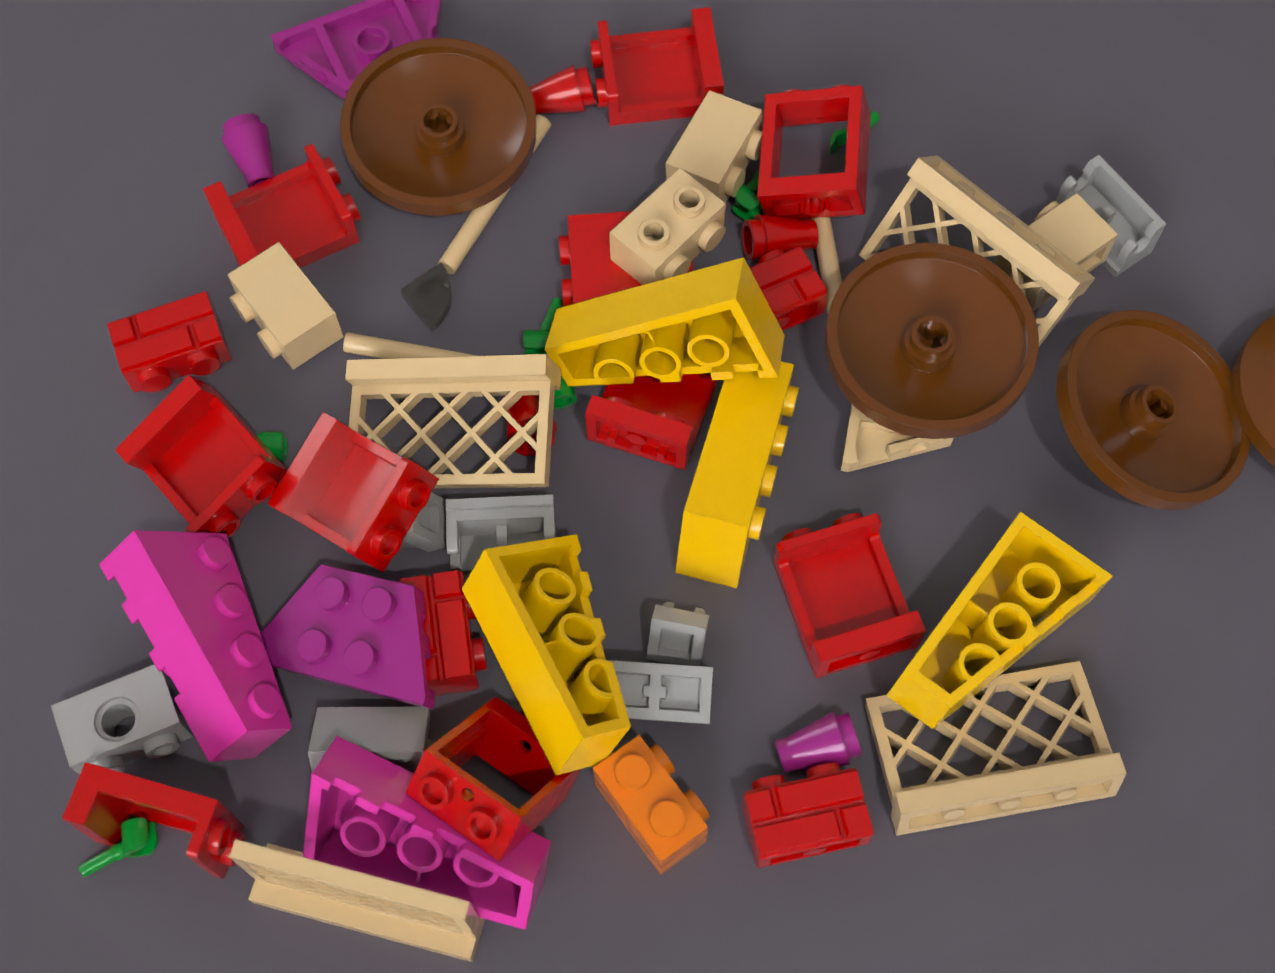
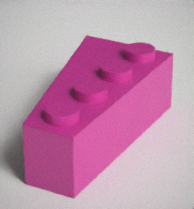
(202, 637)
(372, 827)

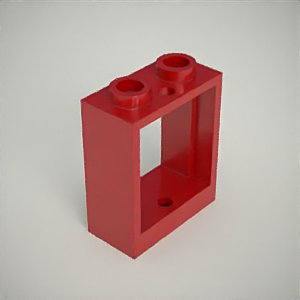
(821, 193)
(486, 818)

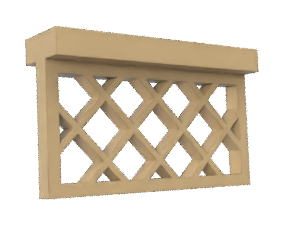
(989, 223)
(463, 379)
(1015, 787)
(359, 900)

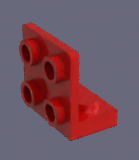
(652, 417)

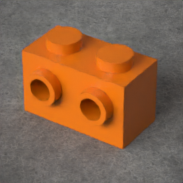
(651, 804)

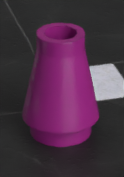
(249, 147)
(819, 743)

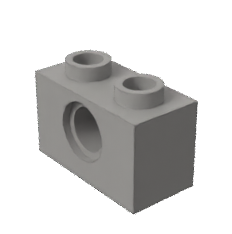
(90, 719)

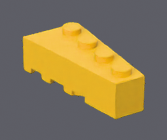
(670, 328)
(734, 475)
(1004, 611)
(550, 647)

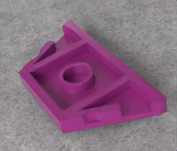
(348, 40)
(355, 635)

